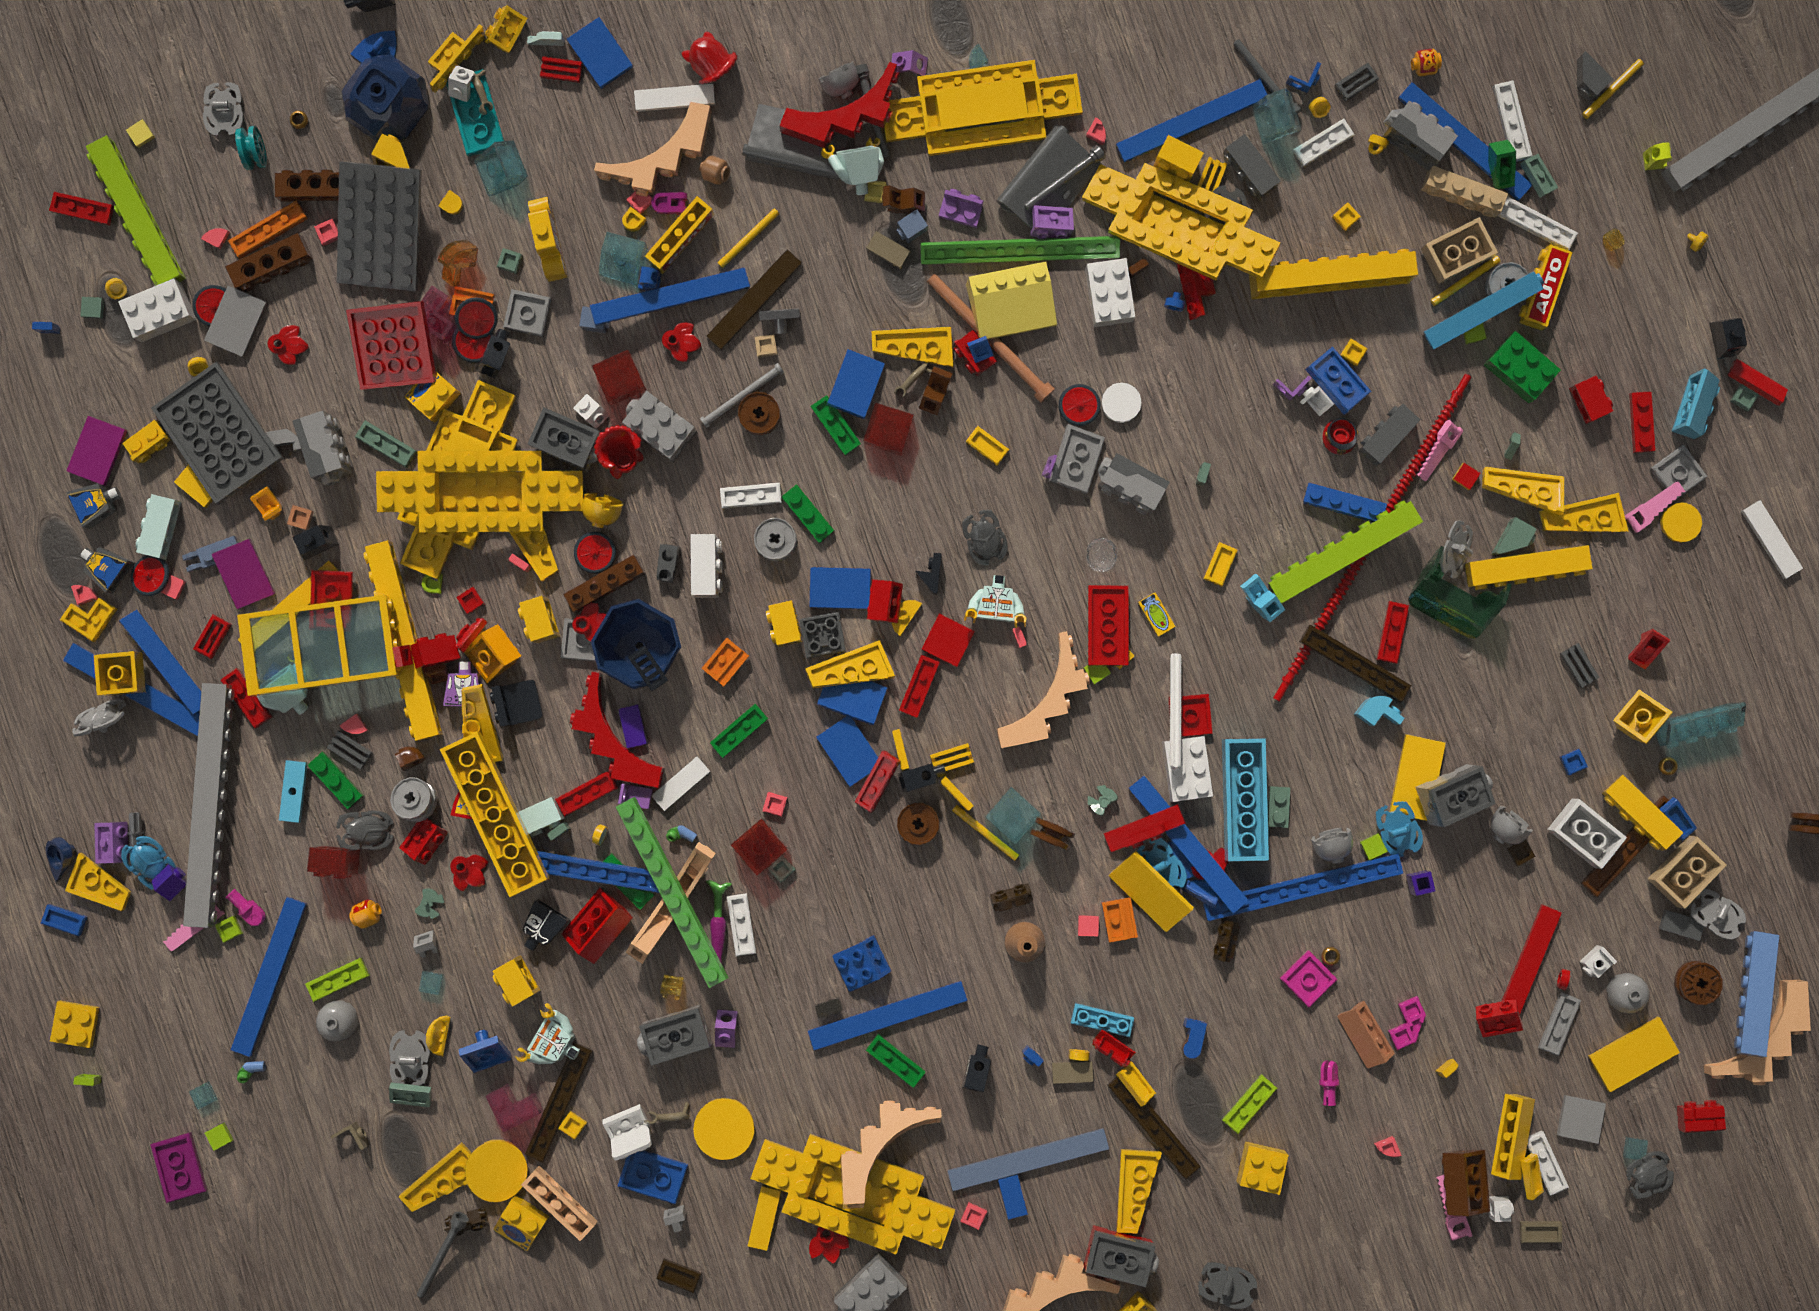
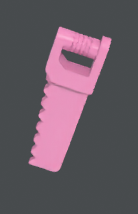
(1440, 448)
(1654, 506)
(185, 933)
(1451, 1220)

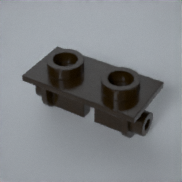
(1019, 893)
(1223, 949)
(475, 1223)

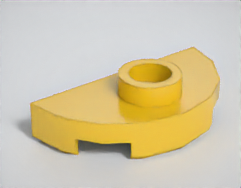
(907, 611)
(437, 1035)

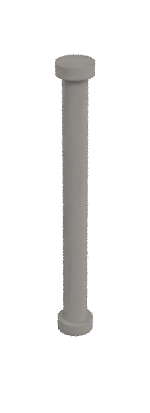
(738, 398)

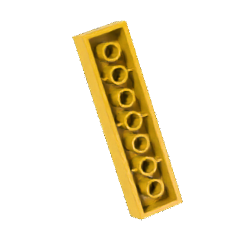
(1335, 274)
(494, 814)

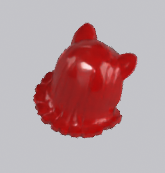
(709, 58)
(618, 450)

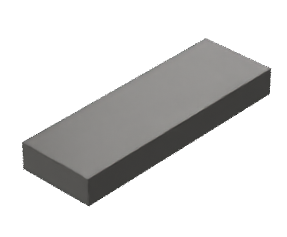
(1559, 1023)

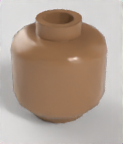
(715, 170)

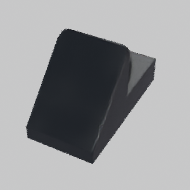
(931, 579)

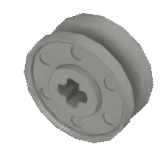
(1502, 274)
(787, 539)
(403, 796)

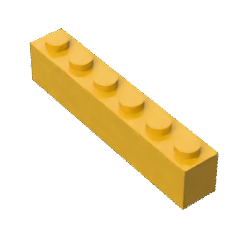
(1528, 566)

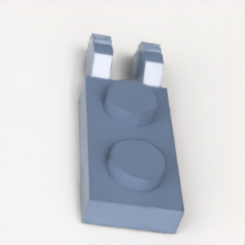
(205, 554)

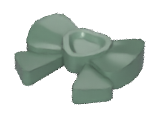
(1108, 796)
(429, 897)

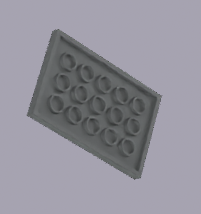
(378, 225)
(217, 433)

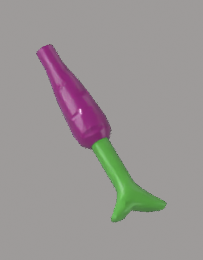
(718, 923)

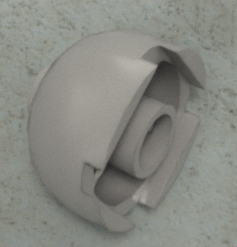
(840, 81)
(1509, 827)
(1333, 844)
(1628, 993)
(337, 1021)

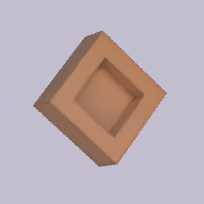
(300, 517)

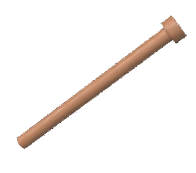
(1042, 390)

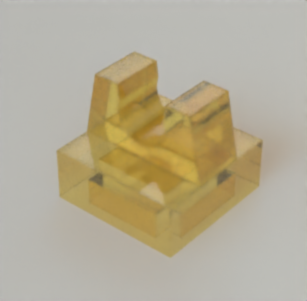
(671, 986)

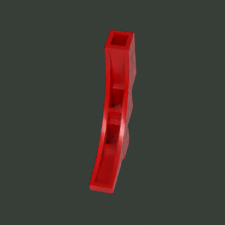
(848, 120)
(604, 743)

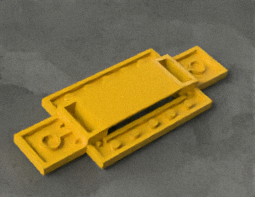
(983, 98)
(1176, 231)
(474, 431)
(479, 498)
(889, 1195)

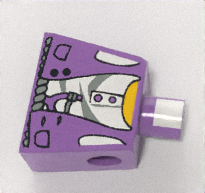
(457, 682)

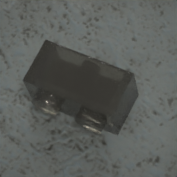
(828, 1007)

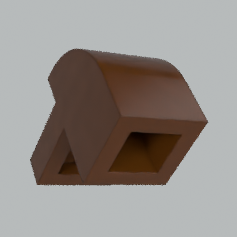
(904, 200)
(935, 390)

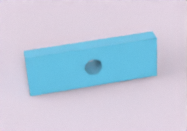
(292, 804)
(1089, 1017)

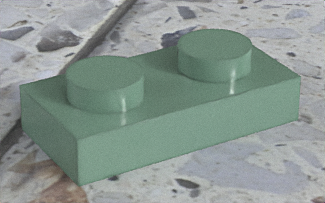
(1539, 175)
(1278, 806)
(410, 1094)

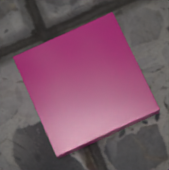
(1308, 978)

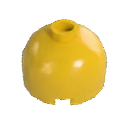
(601, 510)

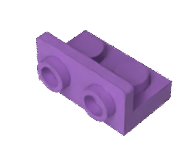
(961, 208)
(1052, 222)
(109, 841)

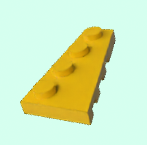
(918, 344)
(1531, 488)
(1591, 515)
(537, 552)
(856, 666)
(479, 718)
(438, 1180)
(1135, 1181)

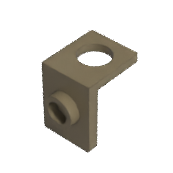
(358, 1133)

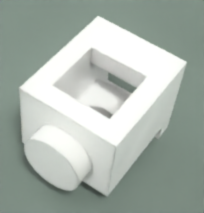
(1592, 957)
(1500, 1209)

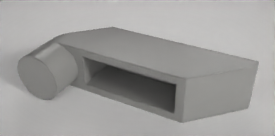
(284, 437)

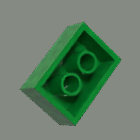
(1522, 367)

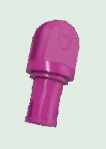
(248, 910)
(1329, 1082)

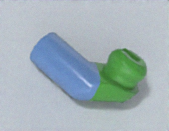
(680, 832)
(248, 1069)

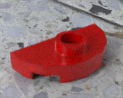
(469, 634)

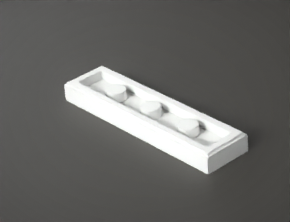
(673, 97)
(1512, 119)
(1538, 224)
(1772, 539)

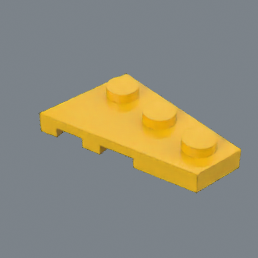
(96, 884)

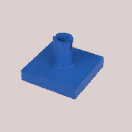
(485, 1052)

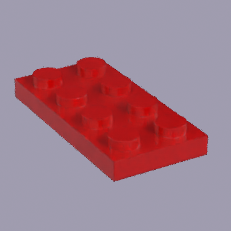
(1108, 625)

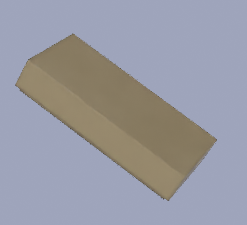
(888, 250)
(1072, 1072)
(1540, 1231)

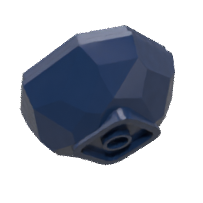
(395, 108)
(618, 638)

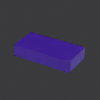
(632, 726)

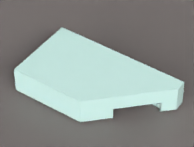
(546, 38)

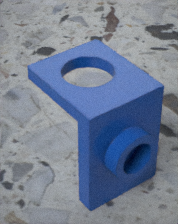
(1304, 86)

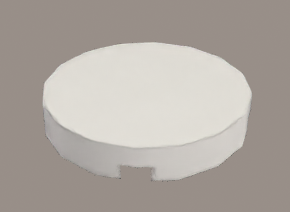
(1121, 402)

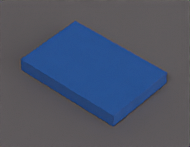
(599, 52)
(1338, 380)
(855, 384)
(839, 588)
(854, 700)
(848, 750)
(653, 1175)

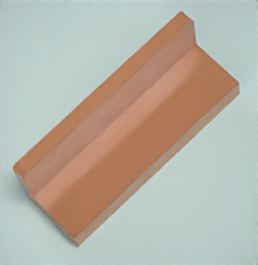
(1366, 1035)

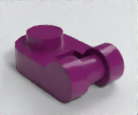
(663, 203)

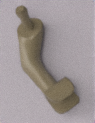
(481, 92)
(912, 378)
(669, 1117)

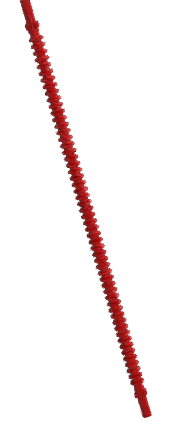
(1456, 395)

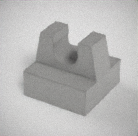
(425, 942)
(675, 1217)

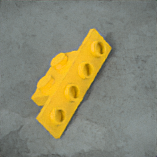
(451, 54)

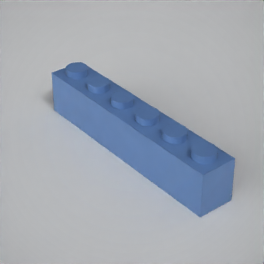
(1757, 994)

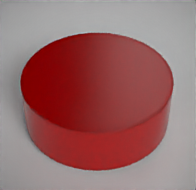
(1563, 979)

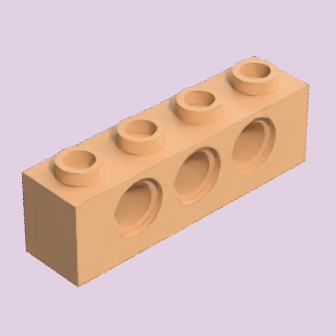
(559, 1203)

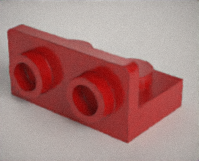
(962, 350)
(423, 841)
(1498, 1018)

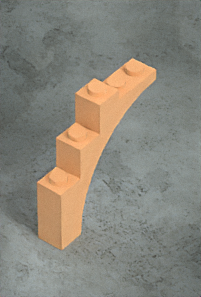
(667, 159)
(1066, 680)
(661, 918)
(1790, 1017)
(873, 1141)
(1046, 1288)

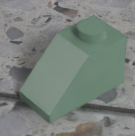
(1515, 536)

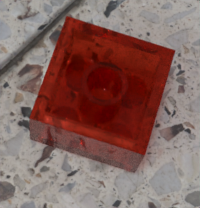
(619, 377)
(888, 429)
(759, 846)
(333, 860)

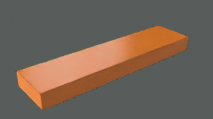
(267, 229)

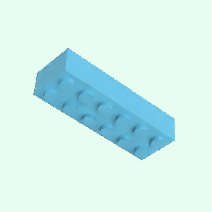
(1245, 799)

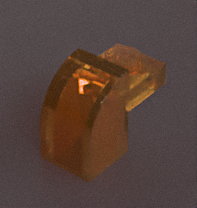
(454, 258)

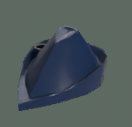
(59, 856)

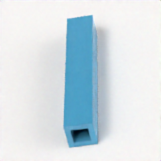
(1484, 309)

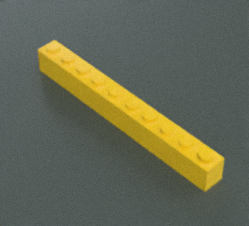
(414, 683)

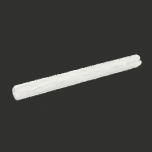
(1175, 711)

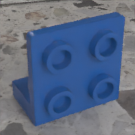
(861, 963)

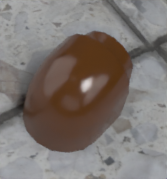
(409, 757)

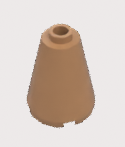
(1018, 936)

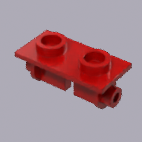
(1108, 1044)

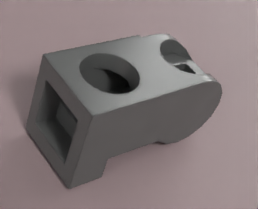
(667, 562)

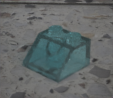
(1276, 116)
(501, 167)
(622, 258)
(1013, 815)

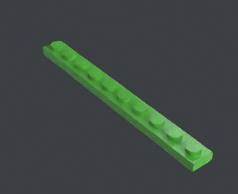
(1020, 250)
(672, 892)

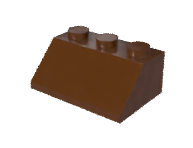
(1466, 1182)

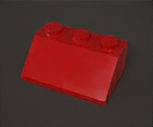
(596, 926)

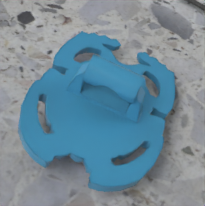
(1399, 829)
(146, 859)
(1164, 864)

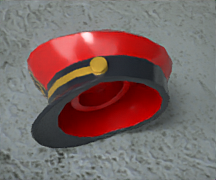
(1340, 436)

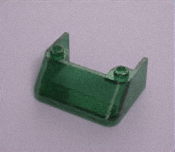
(1451, 604)

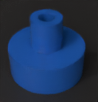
(1174, 303)

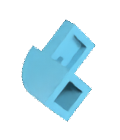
(1261, 598)
(1375, 707)

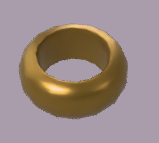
(303, 124)
(1661, 766)
(1324, 954)

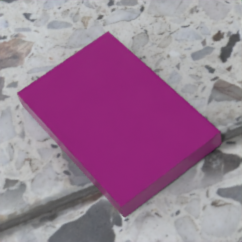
(96, 450)
(243, 573)
(178, 1167)

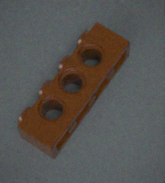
(286, 180)
(239, 269)
(604, 583)

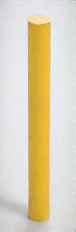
(1613, 88)
(748, 238)
(1465, 280)
(985, 832)

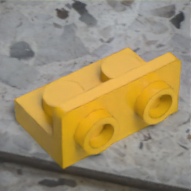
(505, 28)
(146, 442)

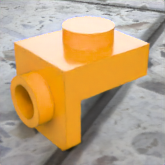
(267, 504)

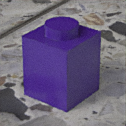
(169, 882)
(1420, 882)

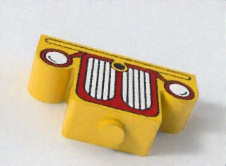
(547, 239)

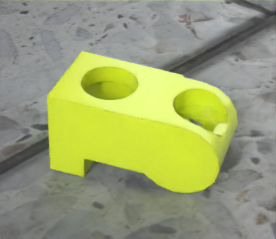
(1657, 156)

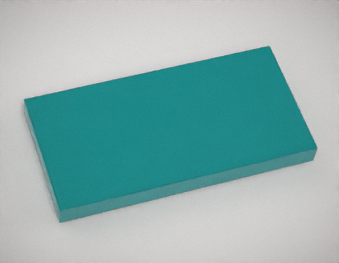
(477, 130)

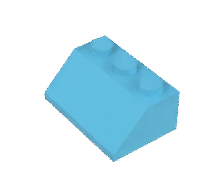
(1696, 404)

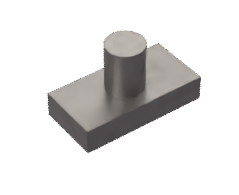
(780, 318)

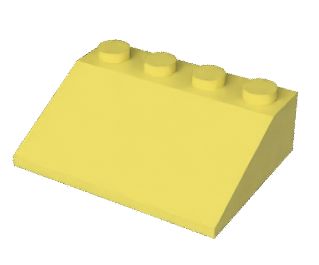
(1012, 301)

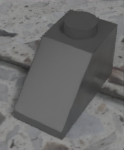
(1591, 77)

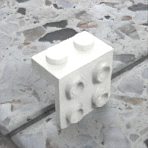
(628, 1132)

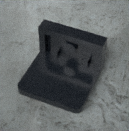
(516, 703)

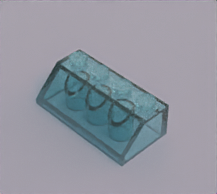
(1702, 723)

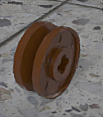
(749, 420)
(927, 816)
(1807, 823)
(1052, 833)
(1706, 991)

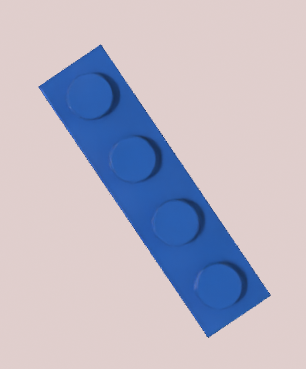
(1343, 502)

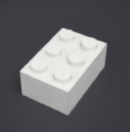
(1110, 292)
(157, 310)
(705, 566)
(1193, 777)
(1587, 833)

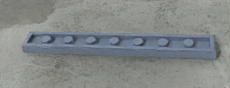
(1028, 1159)

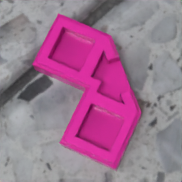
(1408, 1032)

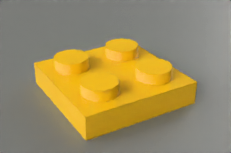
(74, 1024)

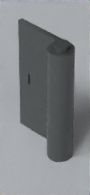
(777, 149)
(1047, 164)

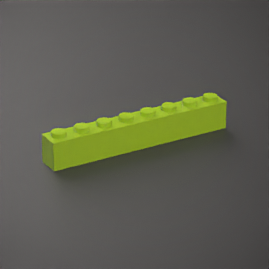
(134, 210)
(1346, 551)

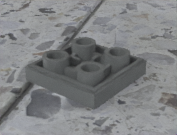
(822, 635)

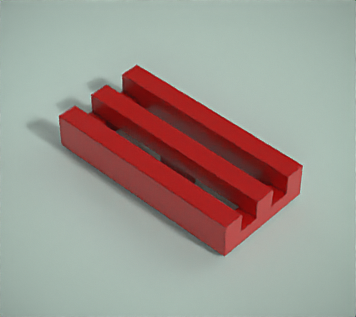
(572, 63)
(218, 641)

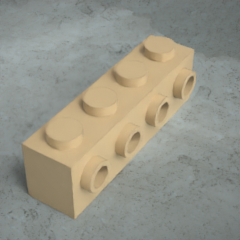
(1464, 192)

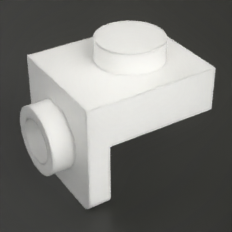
(459, 83)
(1317, 400)
(591, 411)

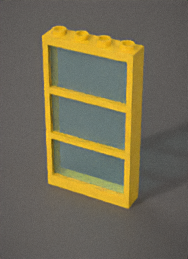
(318, 645)

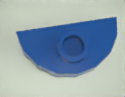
(1201, 891)

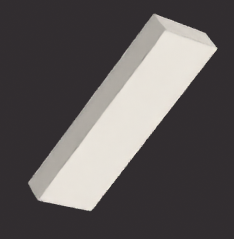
(1323, 142)
(750, 495)
(680, 783)
(741, 924)
(1549, 1167)

